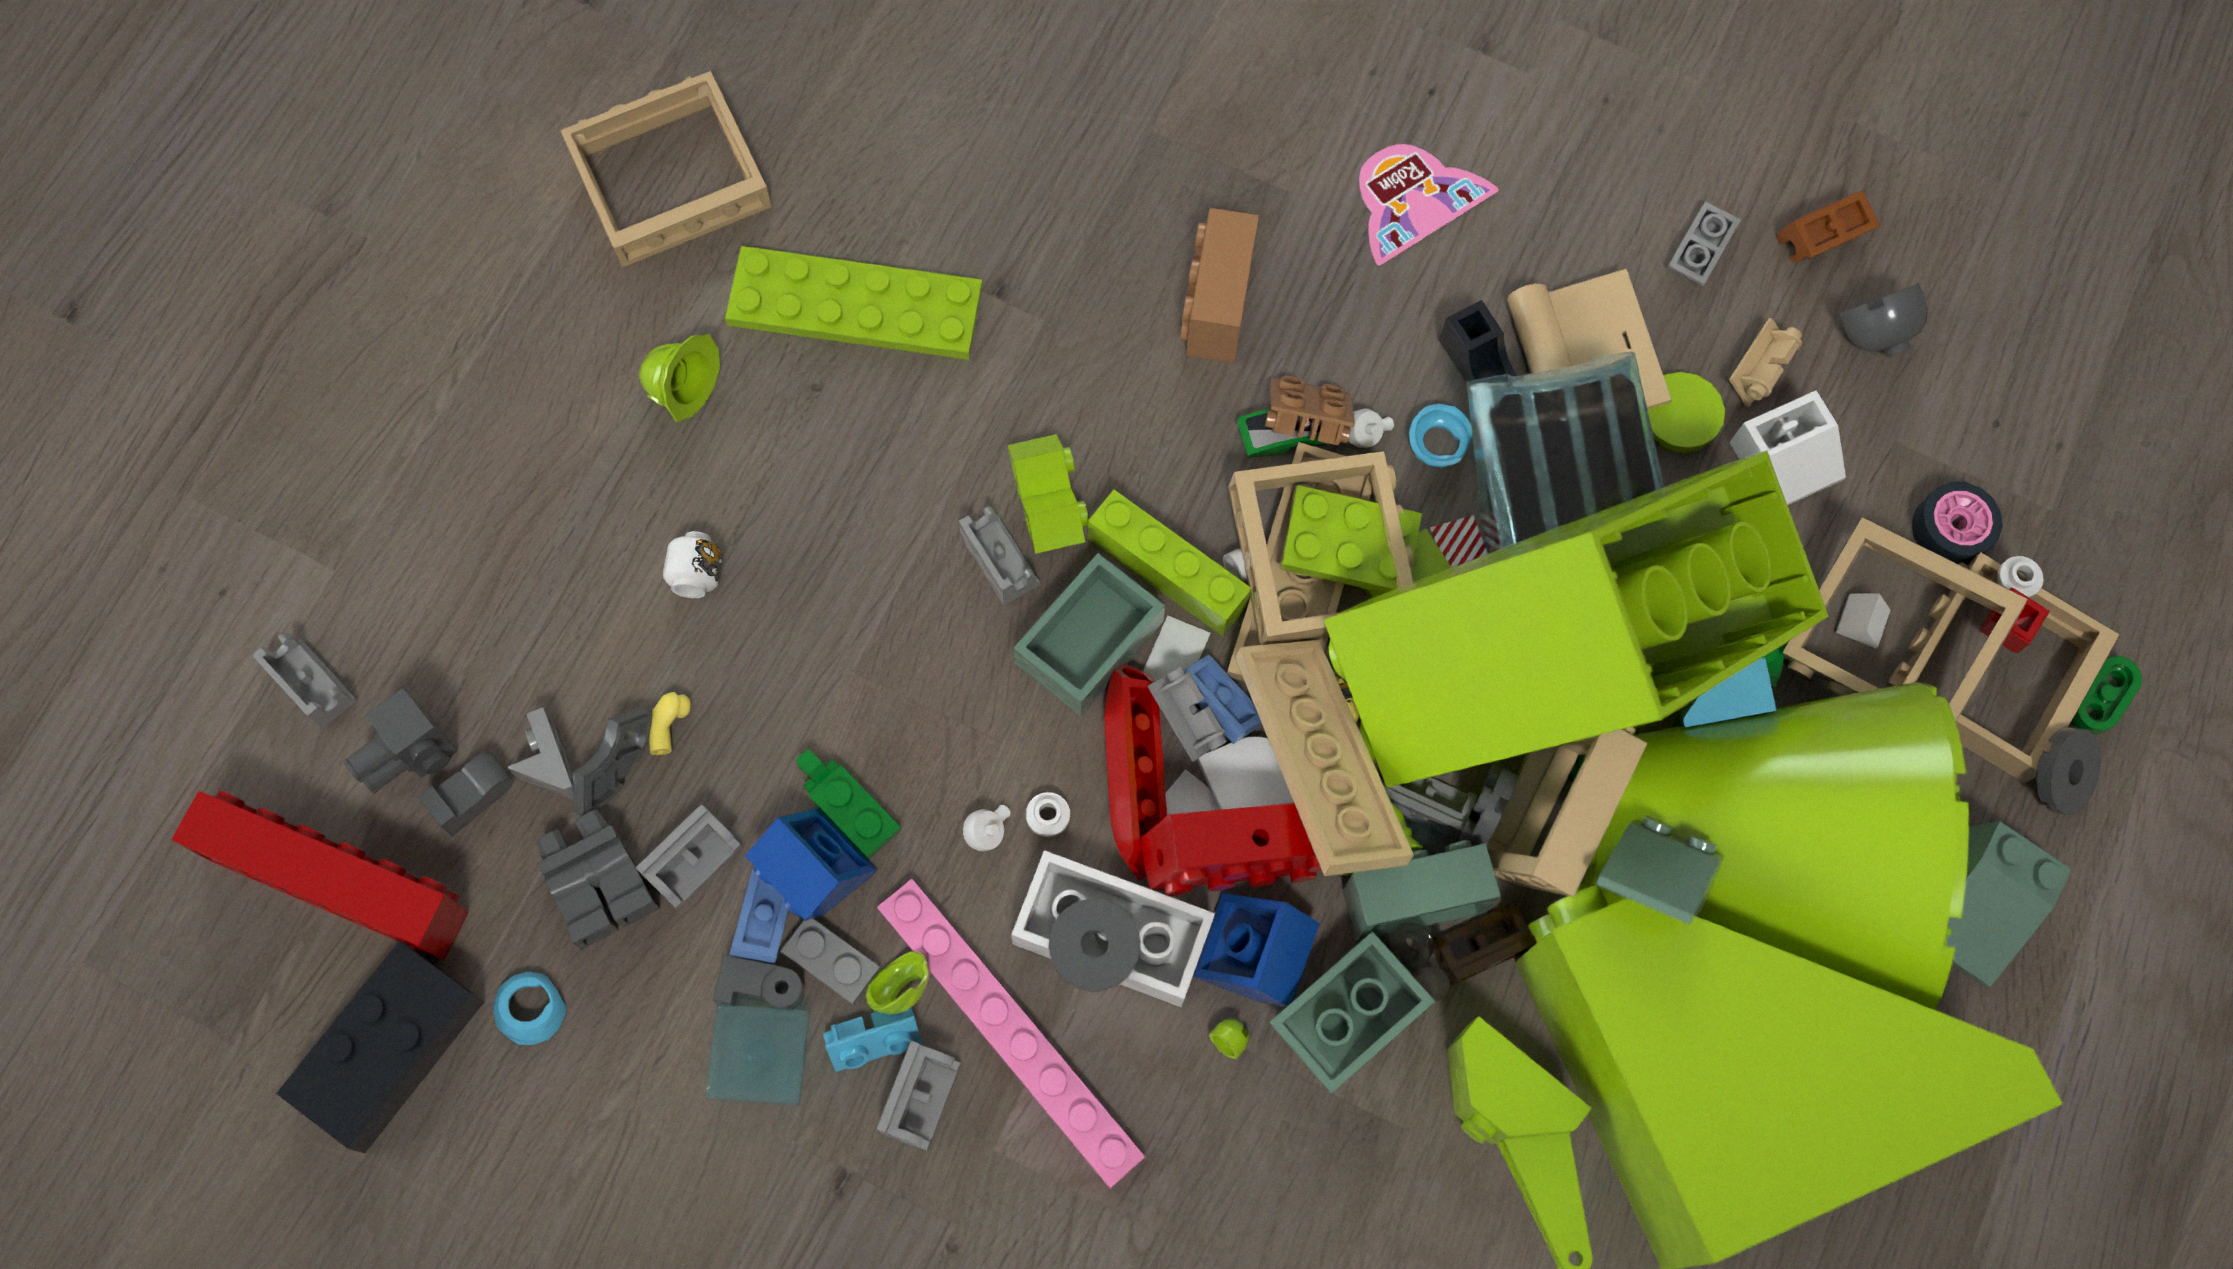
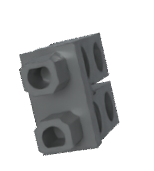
(581, 869)

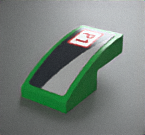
(1262, 442)

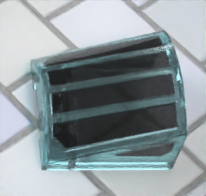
(1560, 446)

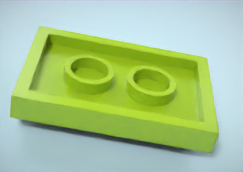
(1343, 540)

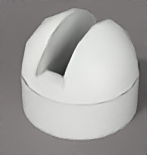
(1234, 564)

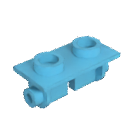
(852, 1045)

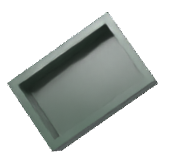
(1088, 634)
(1423, 892)

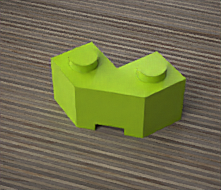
(1043, 484)

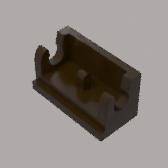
(1483, 944)

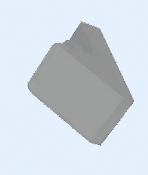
(550, 767)

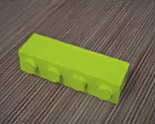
(1168, 563)

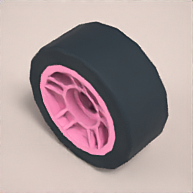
(1977, 517)

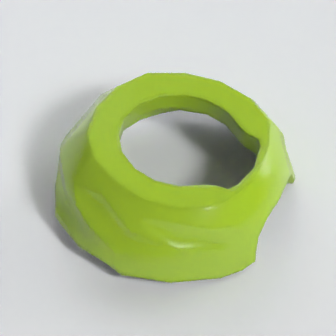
(889, 981)

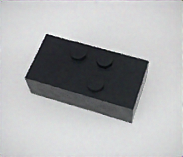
(380, 1048)

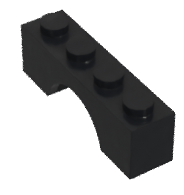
(1476, 343)

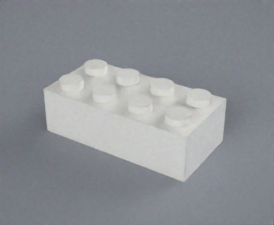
(1168, 928)

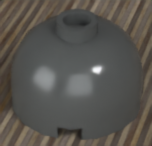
(1887, 321)

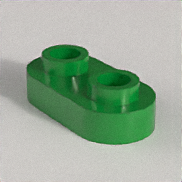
(2105, 699)

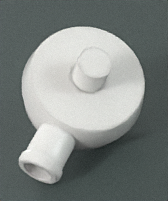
(1368, 428)
(985, 829)

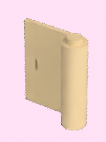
(1587, 323)

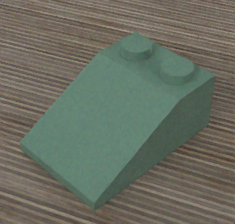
(1662, 869)
(2005, 899)
(1352, 1012)

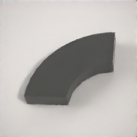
(622, 745)

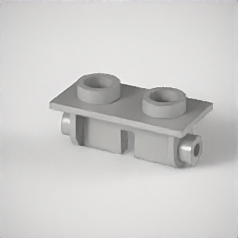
(1194, 727)

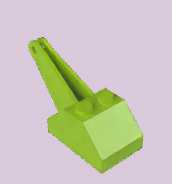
(1530, 1118)

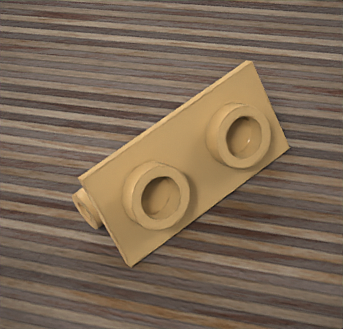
(1760, 366)

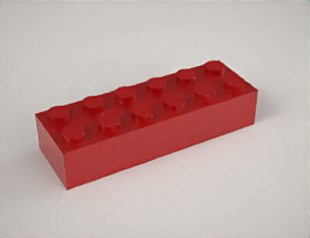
(322, 872)

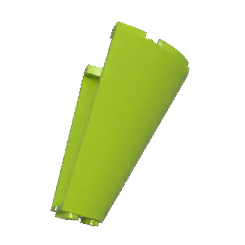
(1828, 829)

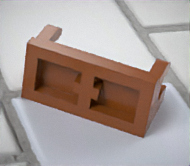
(1829, 227)

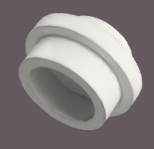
(2008, 577)
(1048, 827)

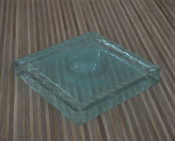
(758, 1055)

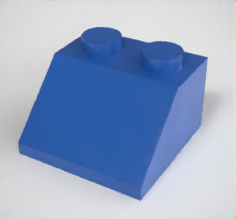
(809, 862)
(1257, 948)

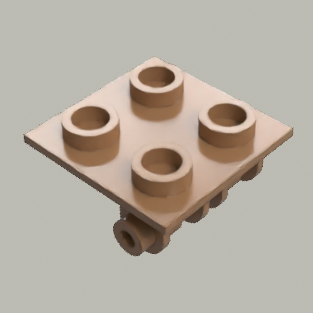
(1294, 398)

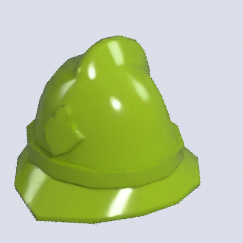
(681, 375)

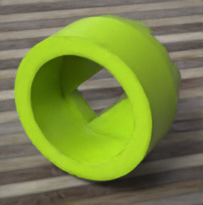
(1230, 1037)

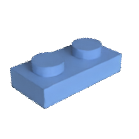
(1225, 698)
(760, 923)

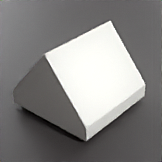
(1864, 618)

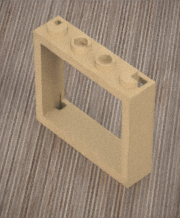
(688, 219)
(1253, 543)
(1931, 566)
(2064, 620)
(1581, 820)

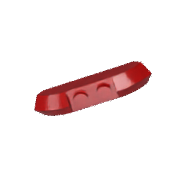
(1133, 762)

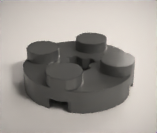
(1489, 805)

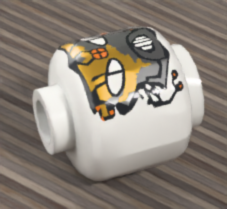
(692, 565)

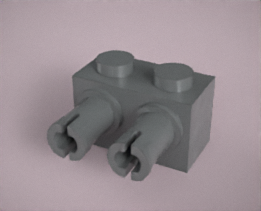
(404, 741)

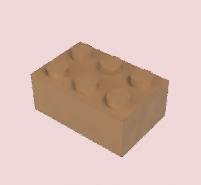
(1218, 284)

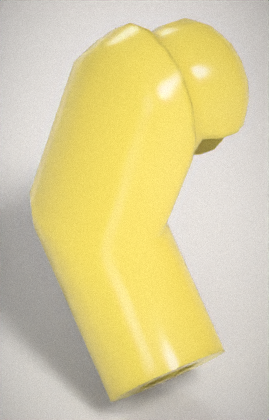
(663, 715)

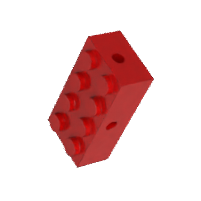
(1228, 848)

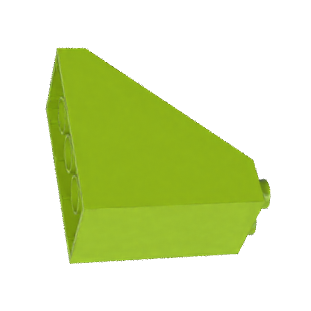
(1578, 626)
(1753, 1080)

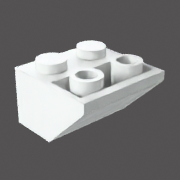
(1800, 443)

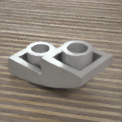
(1704, 243)

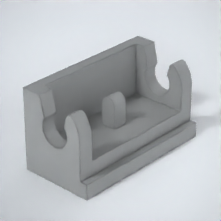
(998, 556)
(306, 680)
(1433, 803)
(689, 857)
(918, 1096)

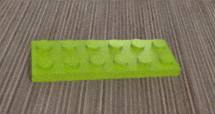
(854, 302)

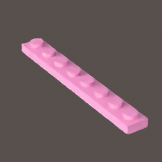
(1012, 1034)

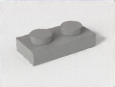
(830, 960)

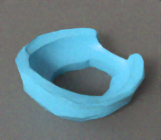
(1443, 417)
(536, 1030)

